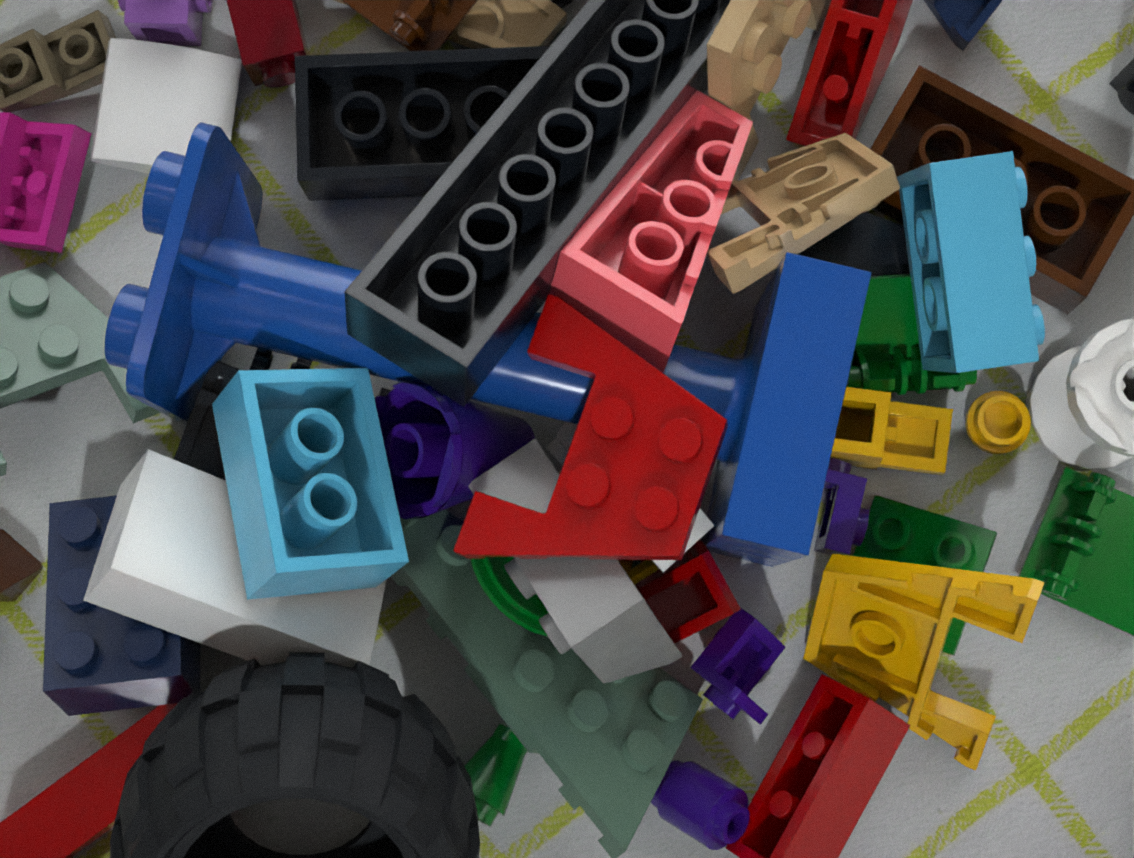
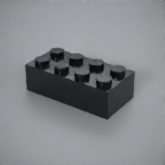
(395, 117)

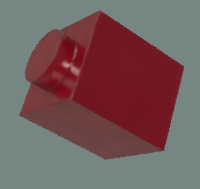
(268, 39)

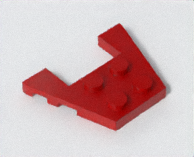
(630, 468)

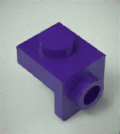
(842, 518)
(736, 663)

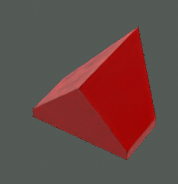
(688, 594)

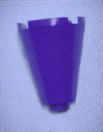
(441, 446)

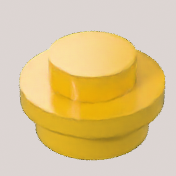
(997, 422)

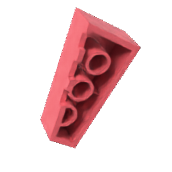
(649, 237)

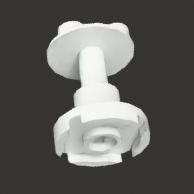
(1086, 400)

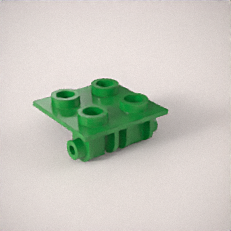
(888, 344)
(926, 538)
(1087, 549)

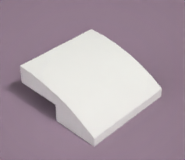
(157, 98)

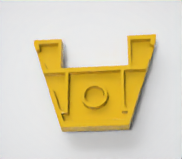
(886, 626)

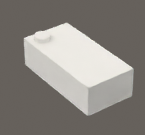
(178, 568)

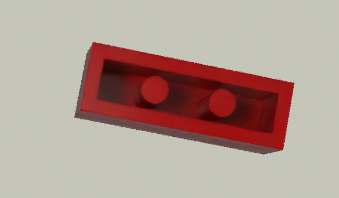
(821, 776)

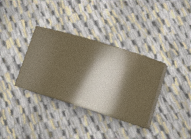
(55, 65)

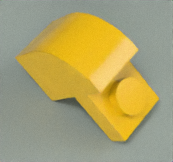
(891, 433)

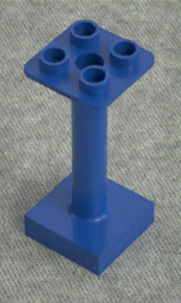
(225, 289)

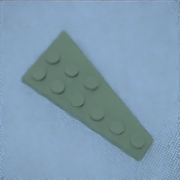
(597, 738)

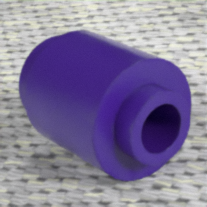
(702, 804)

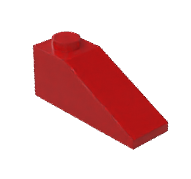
(847, 68)

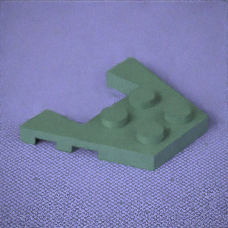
(52, 339)

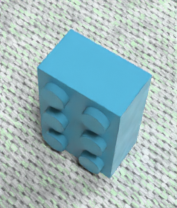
(971, 264)
(308, 481)

